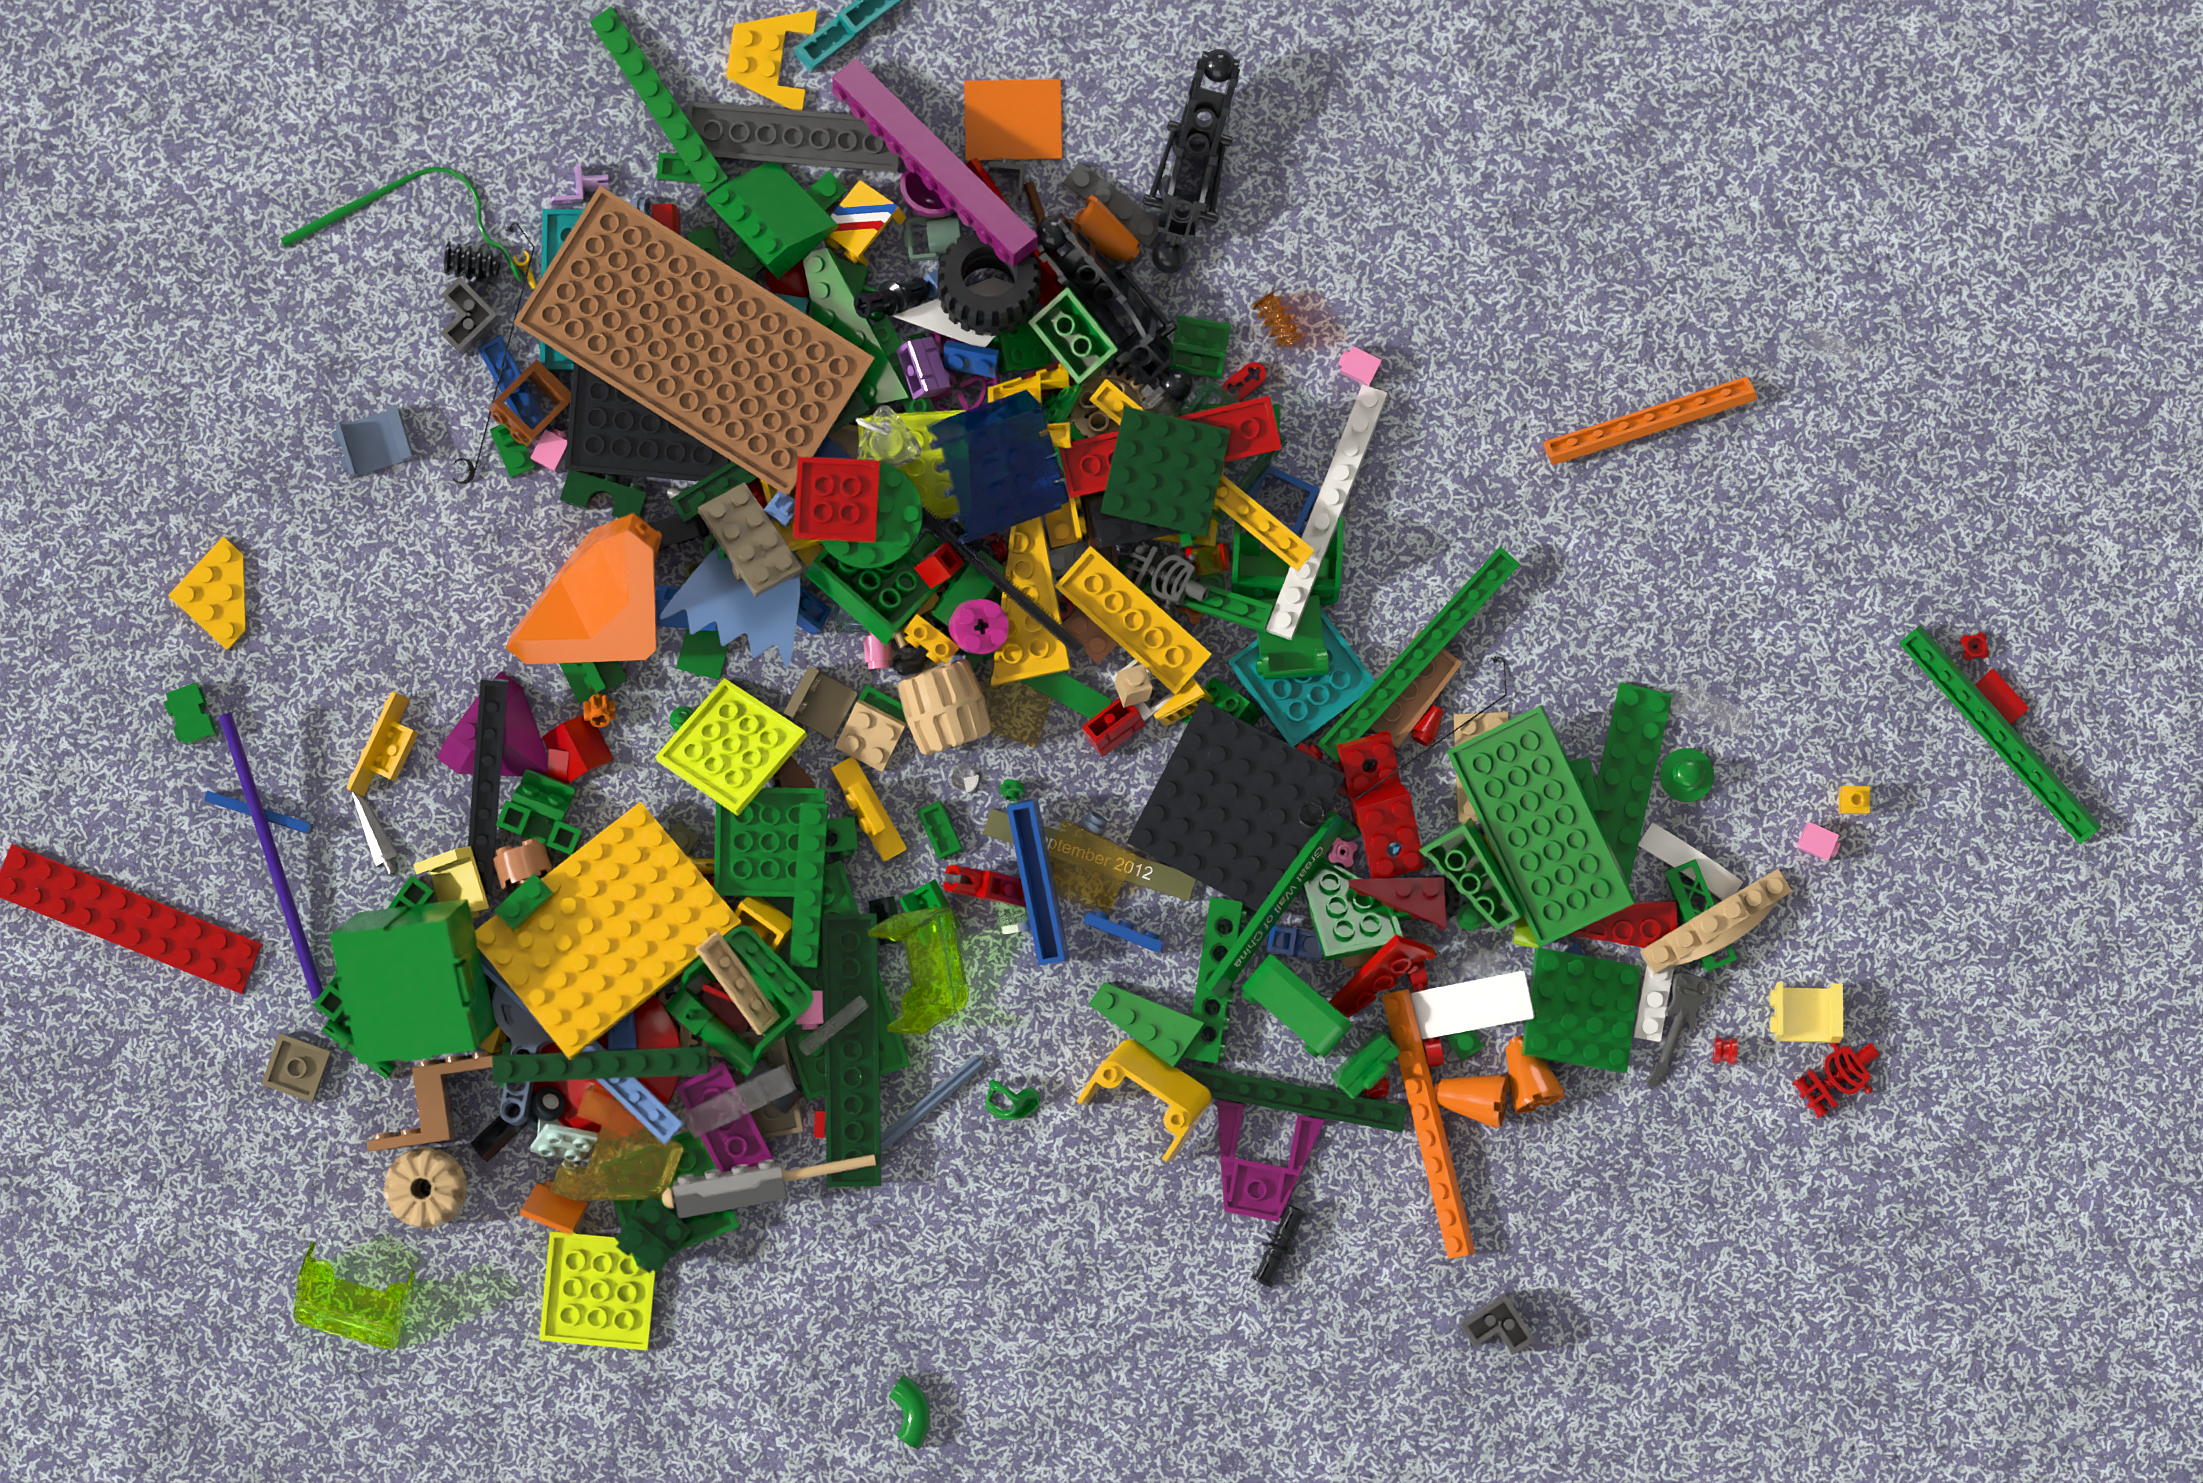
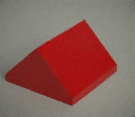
(583, 742)

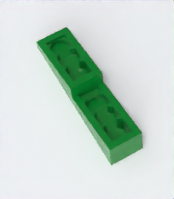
(1070, 693)

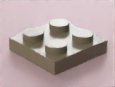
(296, 1067)

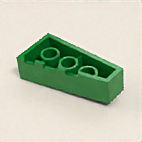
(1475, 872)

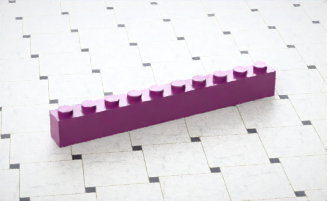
(934, 163)

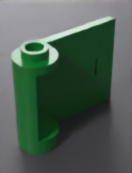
(1295, 658)

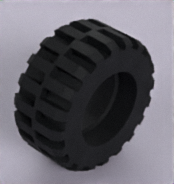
(979, 311)

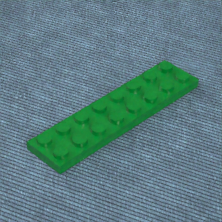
(1629, 767)

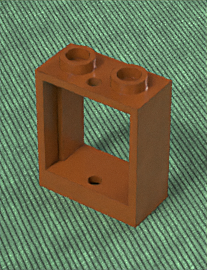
(548, 385)

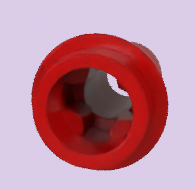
(1428, 726)

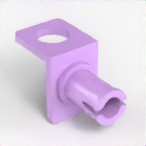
(583, 185)

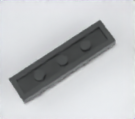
(1134, 218)

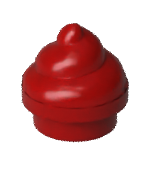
(1379, 1090)

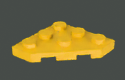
(216, 593)

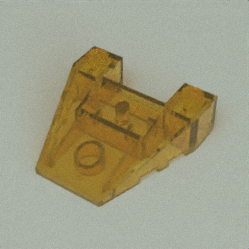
(625, 1159)

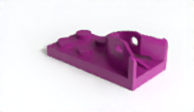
(733, 1142)

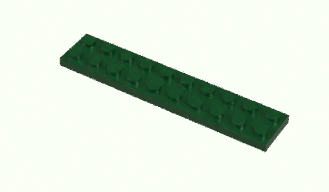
(853, 1052)

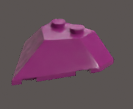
(522, 741)

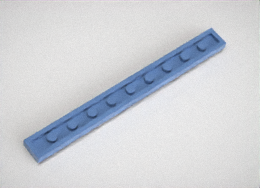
(628, 1091)

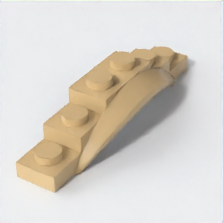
(1717, 925)

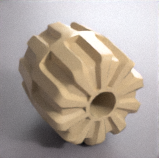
(944, 707)
(405, 1190)

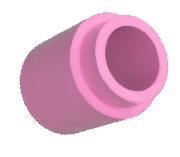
(876, 653)

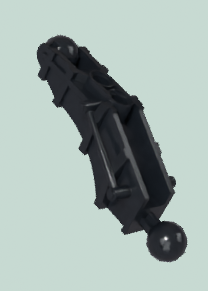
(1218, 67)
(1158, 356)

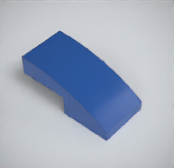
(1294, 942)

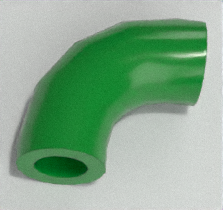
(915, 1412)

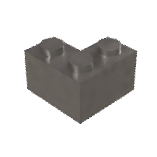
(473, 320)
(1501, 1318)

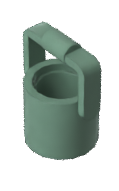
(940, 236)

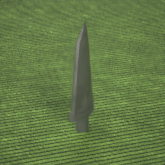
(379, 843)

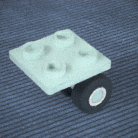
(552, 1136)

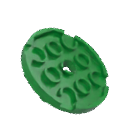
(897, 524)

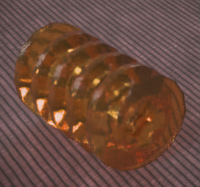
(1277, 320)

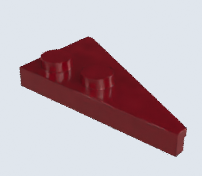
(1416, 896)

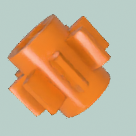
(599, 710)

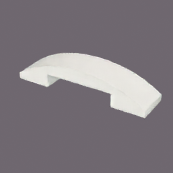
(1677, 852)

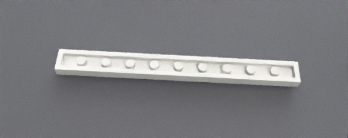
(1328, 510)

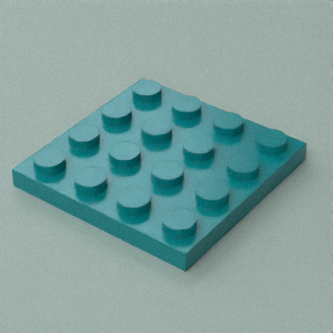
(1305, 703)

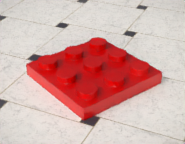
(836, 499)

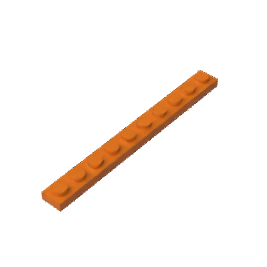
(1428, 1124)

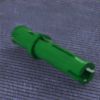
(345, 1039)

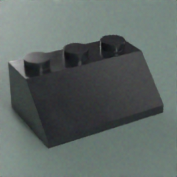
(1116, 531)

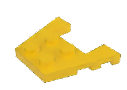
(758, 54)
(1043, 380)

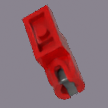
(985, 885)

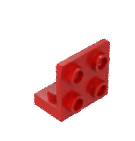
(723, 1005)

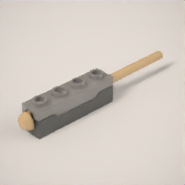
(744, 1185)

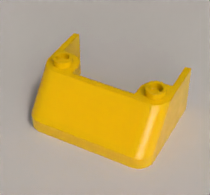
(1183, 1093)

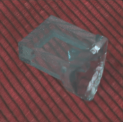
(844, 621)

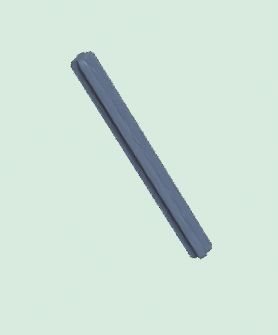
(931, 1101)

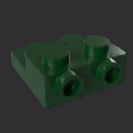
(652, 1235)

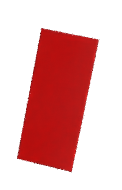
(557, 765)

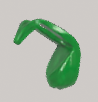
(1023, 1103)

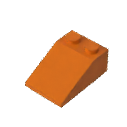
(554, 1209)

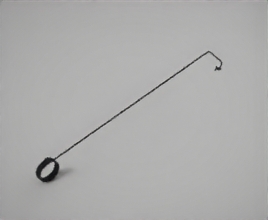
(471, 467)
(1322, 811)

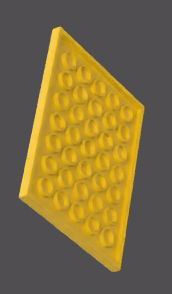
(612, 932)

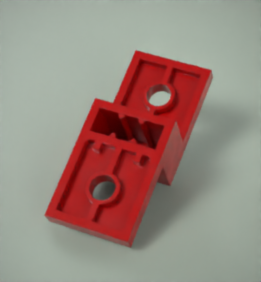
(1383, 812)

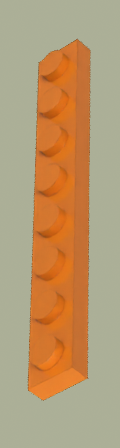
(1649, 420)

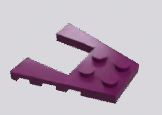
(1256, 1187)

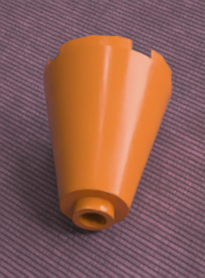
(1106, 231)
(1530, 1080)
(1475, 1097)

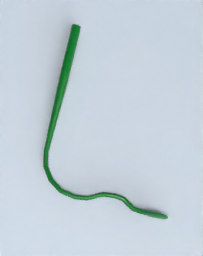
(349, 208)

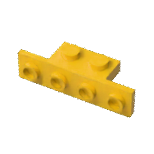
(386, 747)
(868, 808)

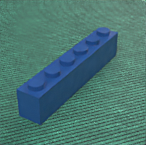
(1038, 881)

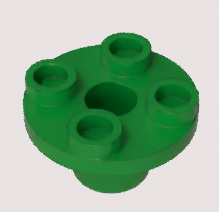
(1686, 775)

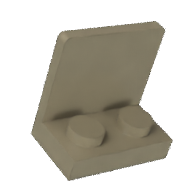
(820, 703)

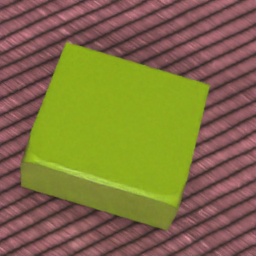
(1523, 935)

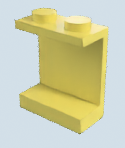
(456, 878)
(1807, 1014)

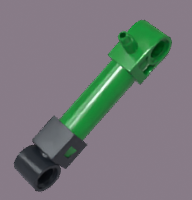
(703, 1021)

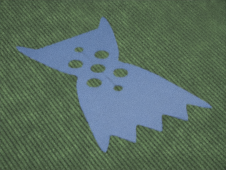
(717, 596)

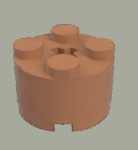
(518, 864)

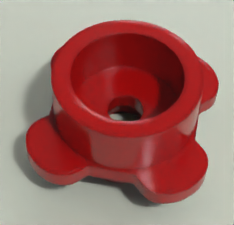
(1981, 650)

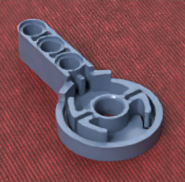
(525, 1037)

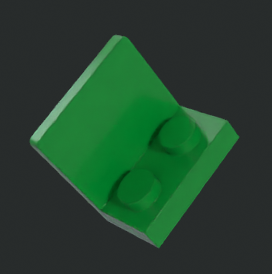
(1020, 349)
(1058, 407)
(1231, 702)

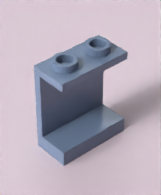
(373, 442)

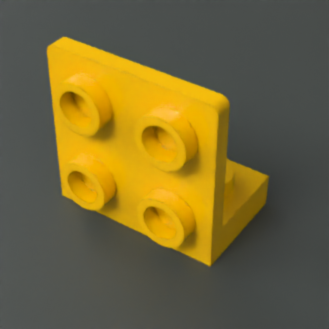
(1064, 524)

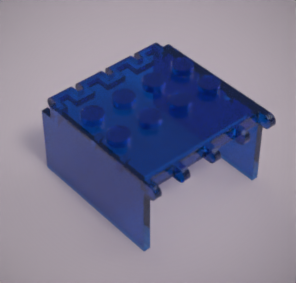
(999, 465)

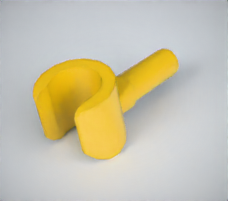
(524, 266)

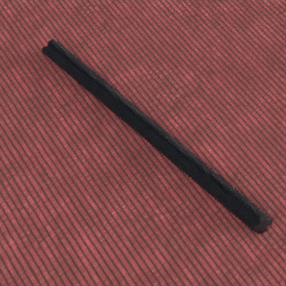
(1001, 581)

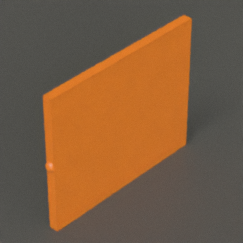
(1013, 119)

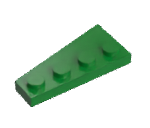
(1153, 1025)

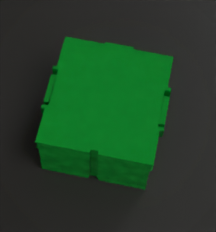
(412, 982)

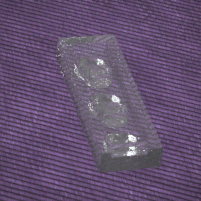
(1712, 710)

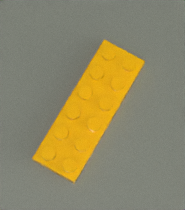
(1133, 620)

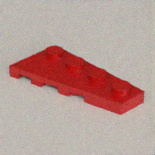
(1634, 925)
(1380, 973)

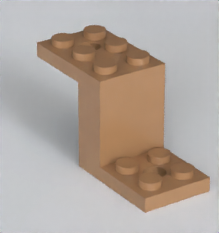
(432, 1102)

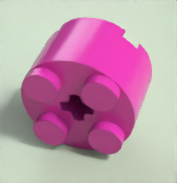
(969, 614)

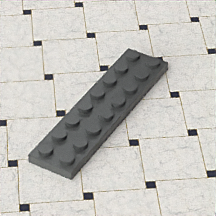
(790, 137)

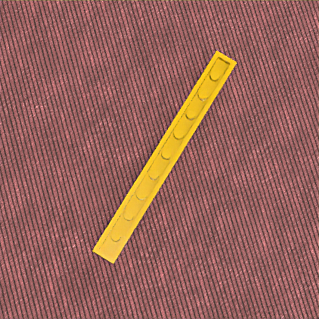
(1229, 496)

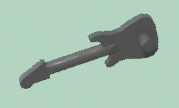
(1688, 995)

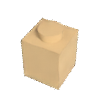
(1133, 685)

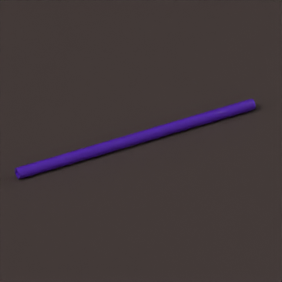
(271, 855)

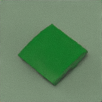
(1200, 346)

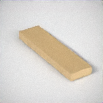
(738, 983)

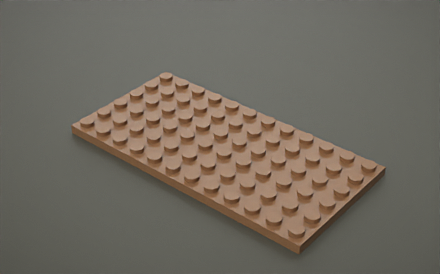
(693, 340)

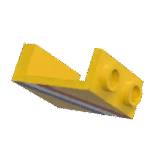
(860, 221)

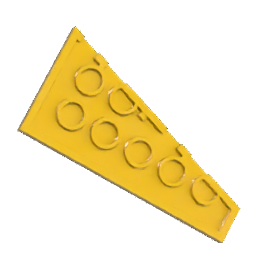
(1029, 647)

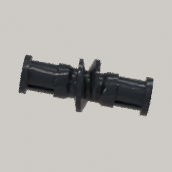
(891, 297)
(1279, 1245)

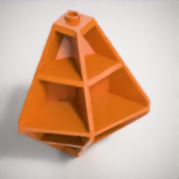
(597, 602)

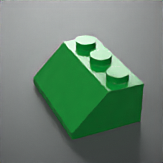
(1074, 336)

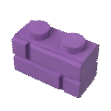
(923, 368)

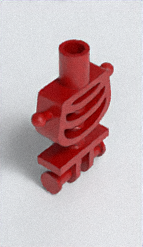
(1858, 1060)

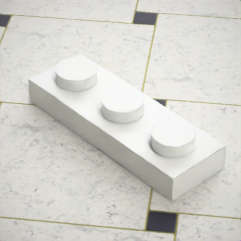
(1653, 1004)

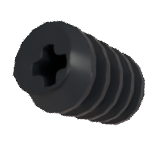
(471, 263)

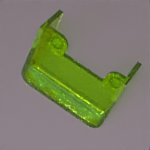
(933, 965)
(348, 1307)

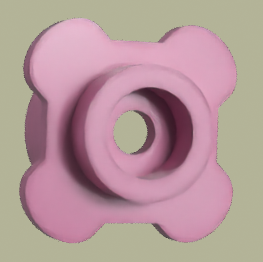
(1335, 855)

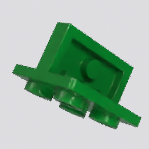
(592, 677)

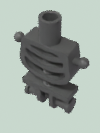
(1182, 584)

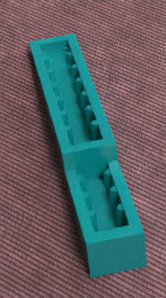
(841, 31)

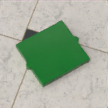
(702, 654)

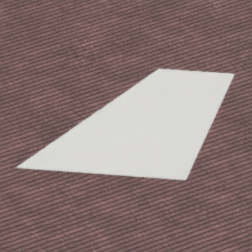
(933, 318)

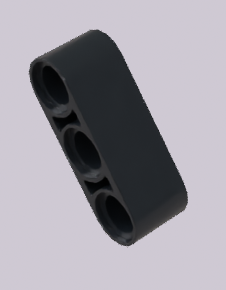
(676, 531)

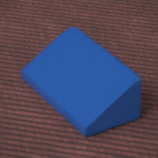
(811, 612)

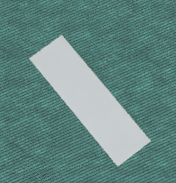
(1472, 1005)

